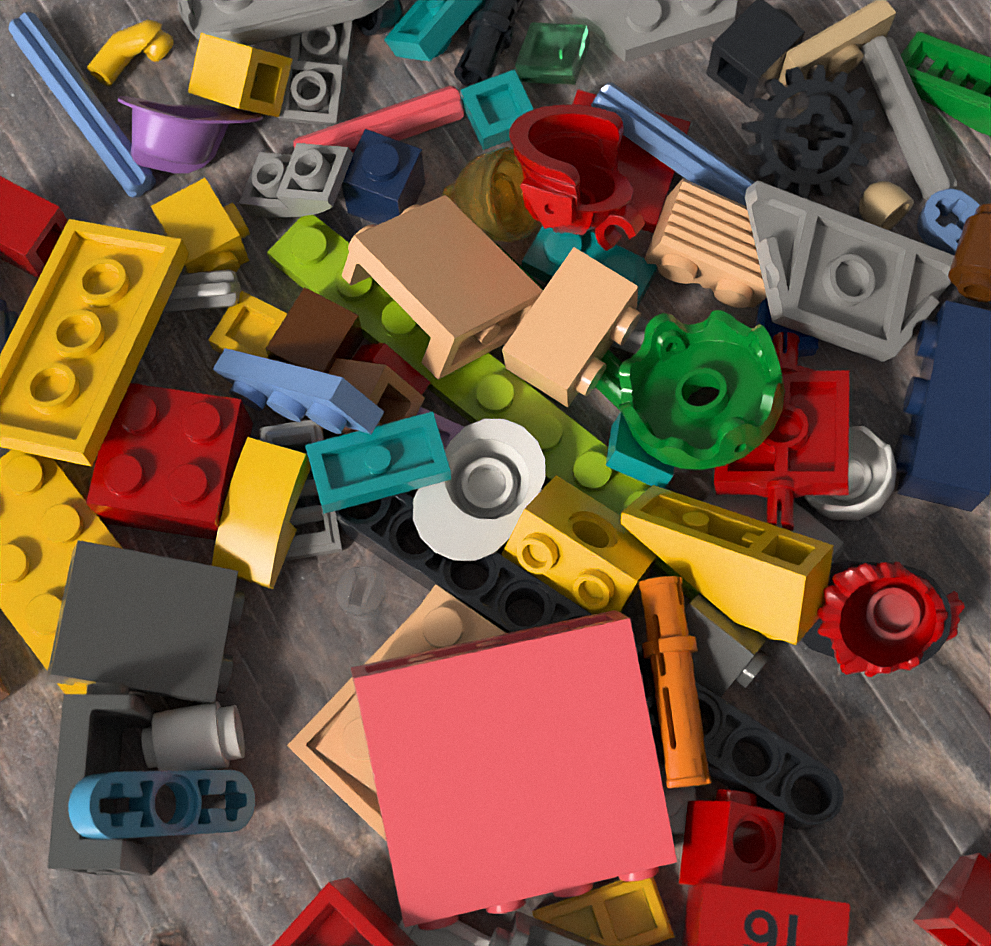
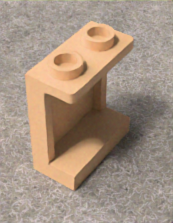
(445, 279)

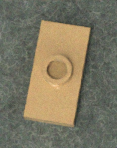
(841, 43)

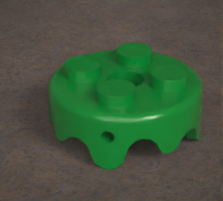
(680, 361)

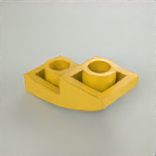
(257, 511)

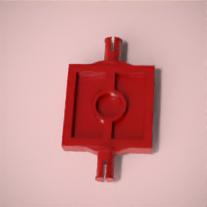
(805, 449)

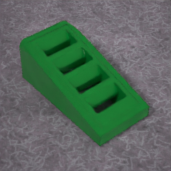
(950, 96)

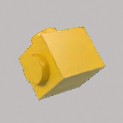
(228, 72)
(206, 227)

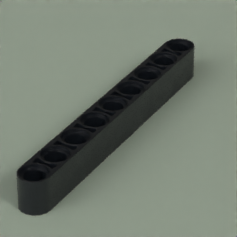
(509, 583)

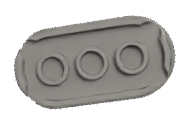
(265, 20)

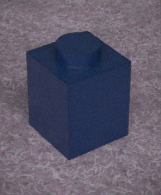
(382, 178)

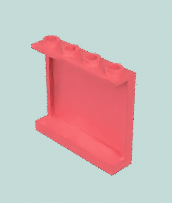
(514, 768)

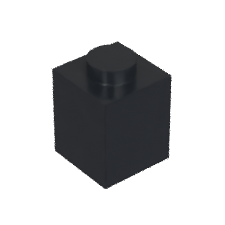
(753, 50)

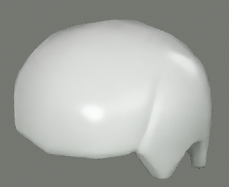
(870, 479)

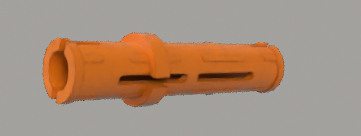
(674, 681)

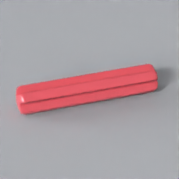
(394, 121)

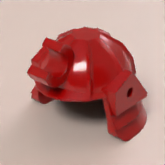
(572, 171)

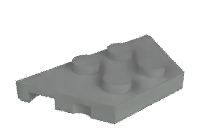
(651, 26)
(842, 274)

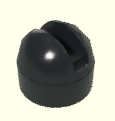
(381, 20)

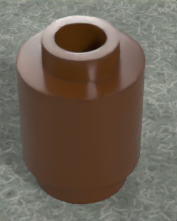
(972, 258)

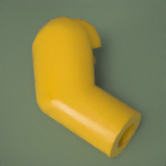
(126, 44)

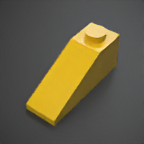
(738, 563)

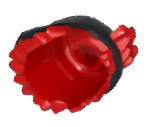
(882, 617)

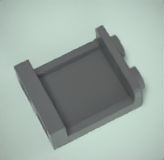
(145, 623)
(87, 746)

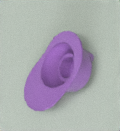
(179, 135)

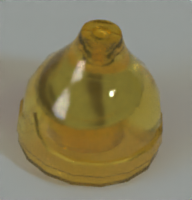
(492, 195)

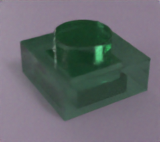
(553, 53)

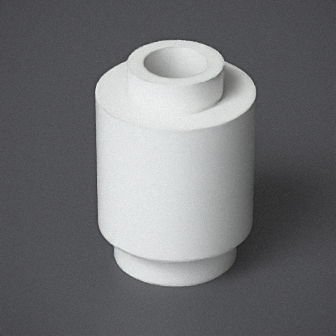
(194, 738)

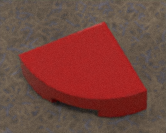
(383, 354)

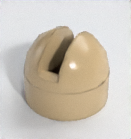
(884, 204)

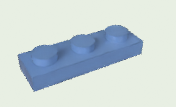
(297, 392)

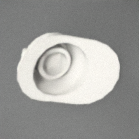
(493, 478)

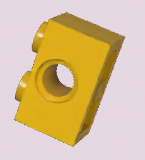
(579, 548)

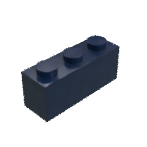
(950, 404)

